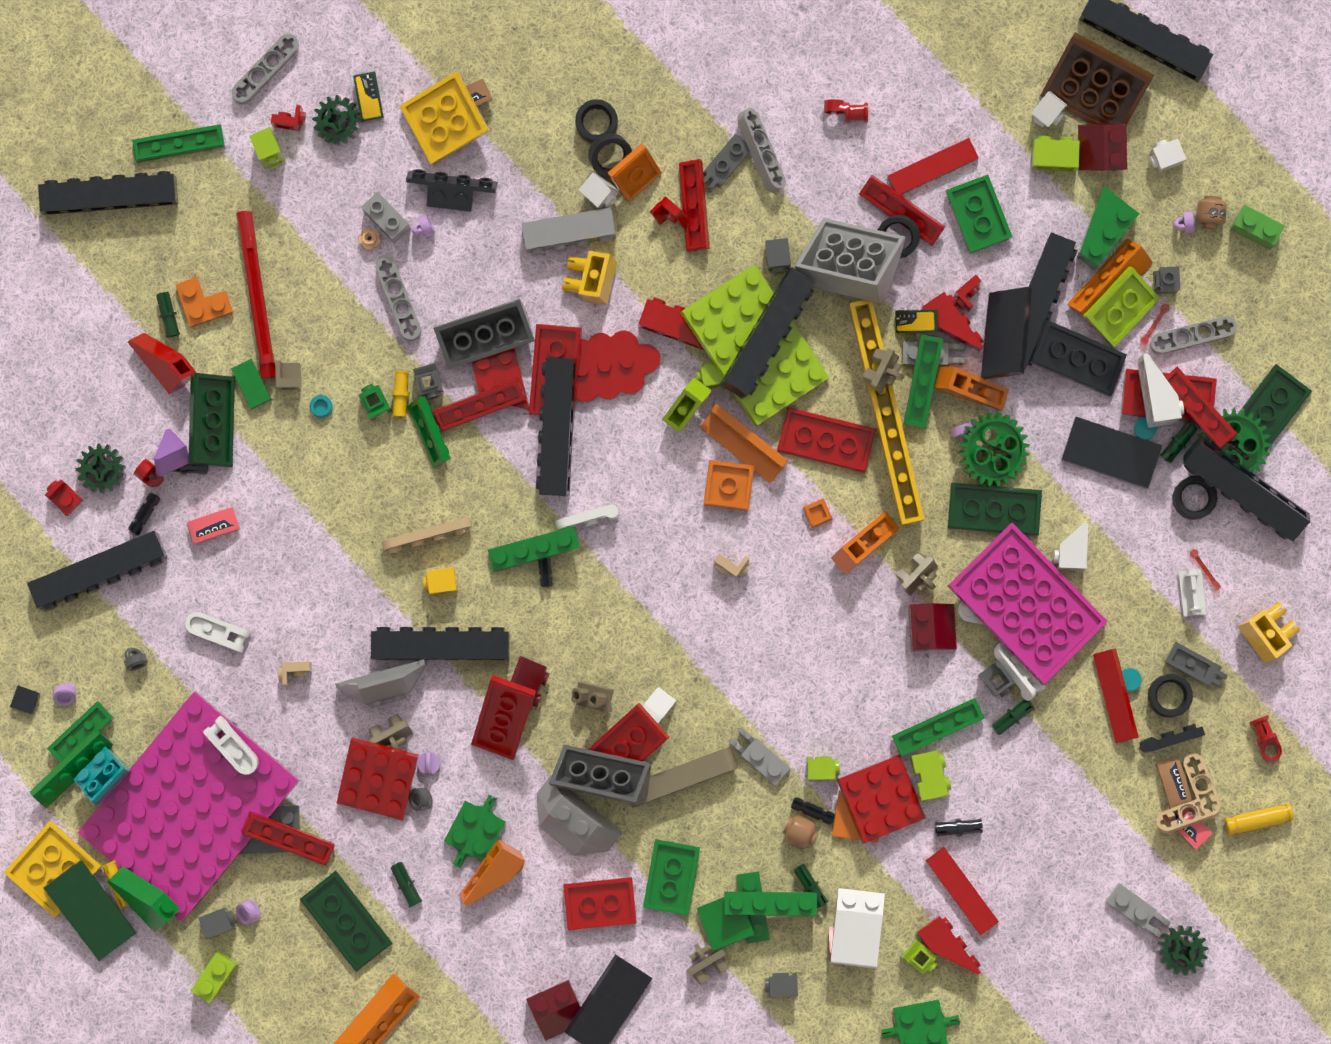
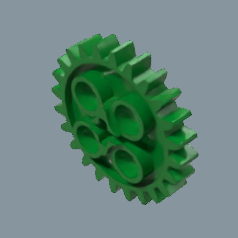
(1248, 430)
(985, 468)

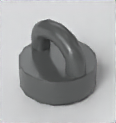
(135, 661)
(420, 799)

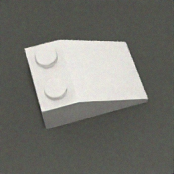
(1159, 397)
(857, 928)

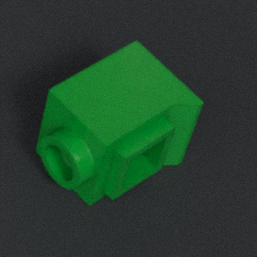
(378, 408)

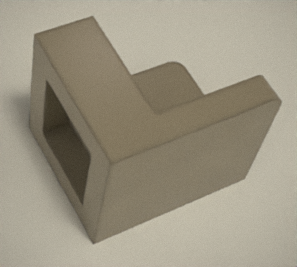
(288, 376)

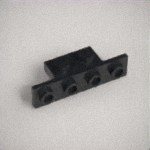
(451, 191)

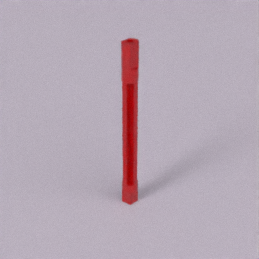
(256, 294)

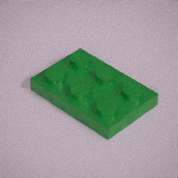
(978, 214)
(671, 877)

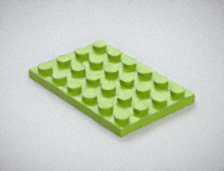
(723, 324)

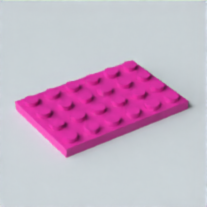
(1027, 603)

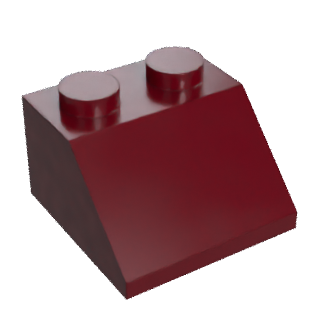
(1103, 146)
(932, 627)
(531, 676)
(554, 1008)

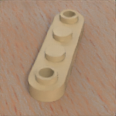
(436, 533)

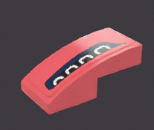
(213, 525)
(1194, 834)

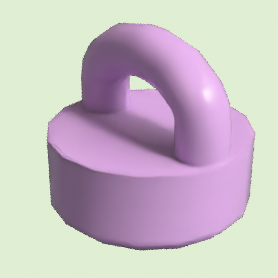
(1189, 222)
(424, 226)
(956, 431)
(64, 694)
(429, 763)
(247, 912)

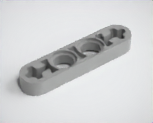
(262, 66)
(758, 151)
(395, 300)
(1192, 333)

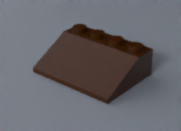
(1097, 82)

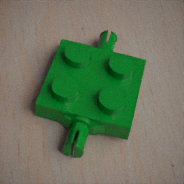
(474, 831)
(920, 1024)

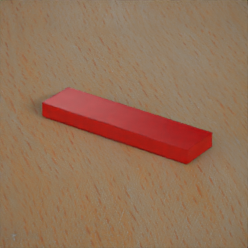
(933, 167)
(895, 204)
(694, 205)
(479, 404)
(1201, 409)
(1115, 695)
(287, 838)
(962, 891)

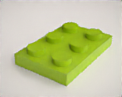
(1121, 307)

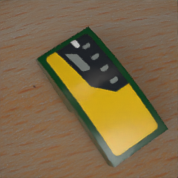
(368, 96)
(917, 321)

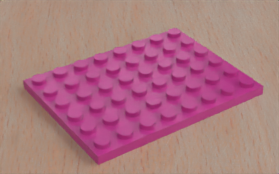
(185, 807)

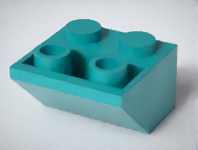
(102, 775)

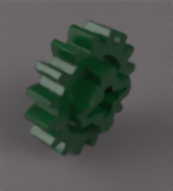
(328, 122)
(99, 457)
(1173, 954)

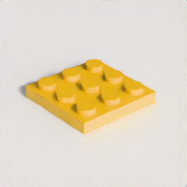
(444, 118)
(44, 860)

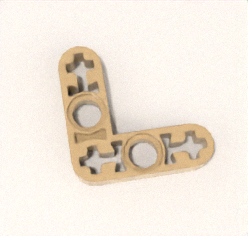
(1197, 805)

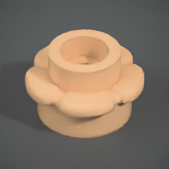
(369, 244)

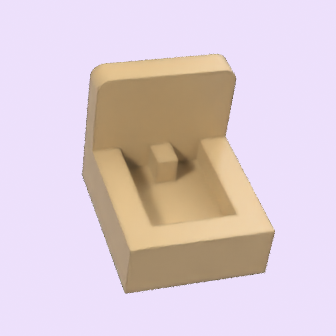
(725, 566)

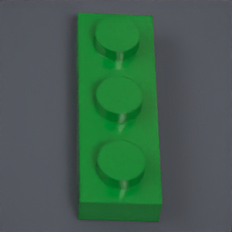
(429, 432)
(94, 718)
(751, 883)

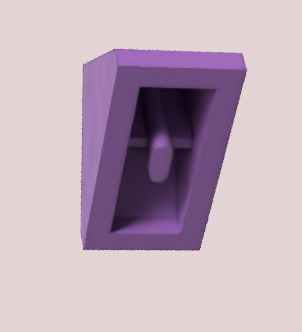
(170, 454)

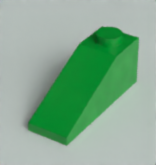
(144, 898)

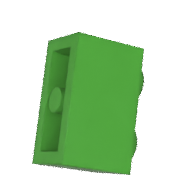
(1257, 227)

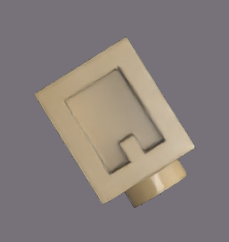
(297, 668)

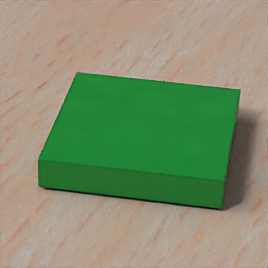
(724, 929)

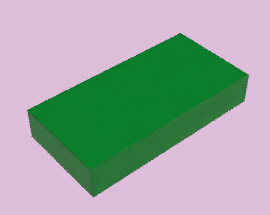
(251, 384)

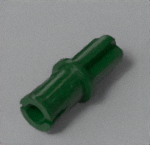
(167, 314)
(1179, 442)
(1012, 716)
(405, 884)
(810, 884)

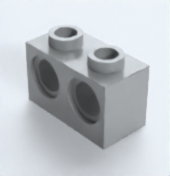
(386, 217)

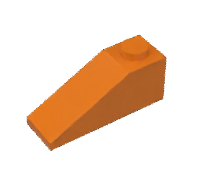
(971, 387)
(864, 543)
(495, 870)

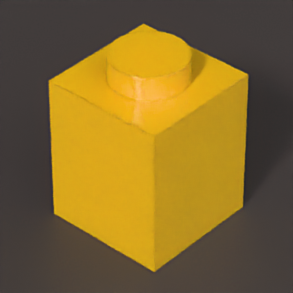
(440, 581)

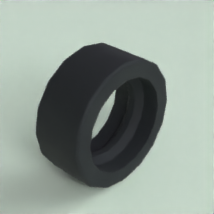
(590, 105)
(598, 144)
(912, 226)
(1189, 514)
(1187, 699)

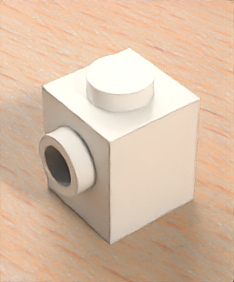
(1049, 110)
(1166, 155)
(599, 191)

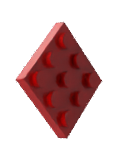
(377, 778)
(881, 799)

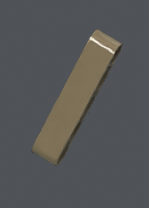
(689, 774)

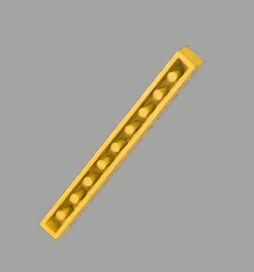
(887, 418)

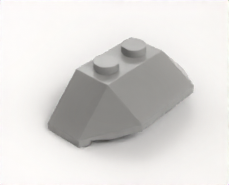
(384, 684)
(574, 821)

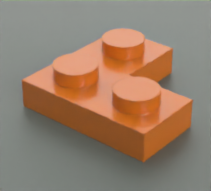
(201, 309)

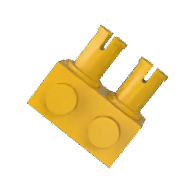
(596, 279)
(1265, 635)

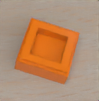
(817, 513)

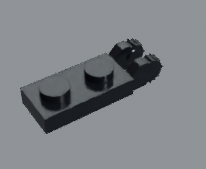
(1170, 738)

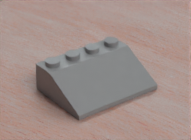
(851, 260)

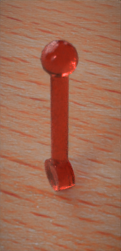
(1164, 309)
(1194, 554)

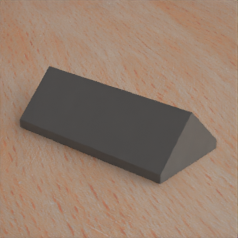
(484, 333)
(601, 774)

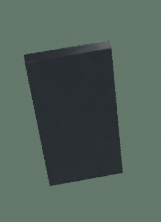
(1006, 333)
(1077, 358)
(1111, 452)
(608, 1003)

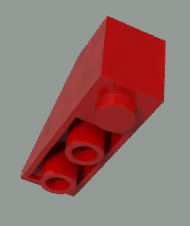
(953, 323)
(164, 362)
(942, 942)

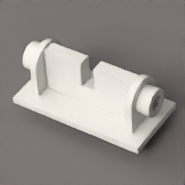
(1192, 592)

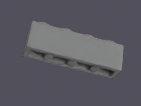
(569, 230)

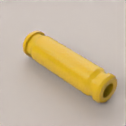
(1259, 819)

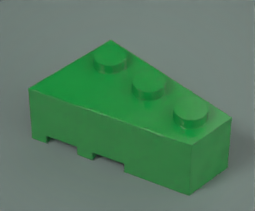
(1106, 227)

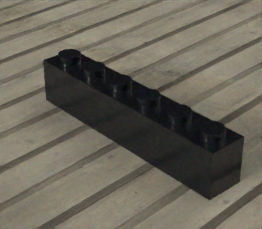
(1147, 37)
(108, 194)
(1045, 283)
(767, 333)
(557, 426)
(1246, 489)
(97, 570)
(440, 644)

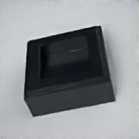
(25, 700)

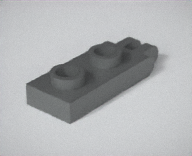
(726, 162)
(1195, 665)

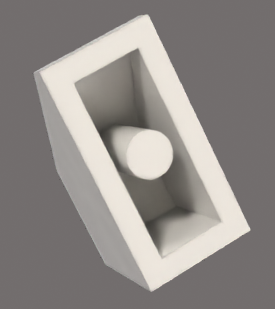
(1073, 550)
(659, 704)

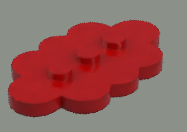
(613, 365)

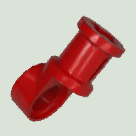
(851, 112)
(143, 472)
(1266, 737)

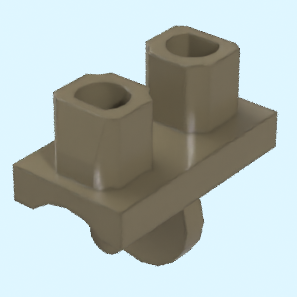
(886, 372)
(922, 575)
(593, 696)
(394, 736)
(698, 970)

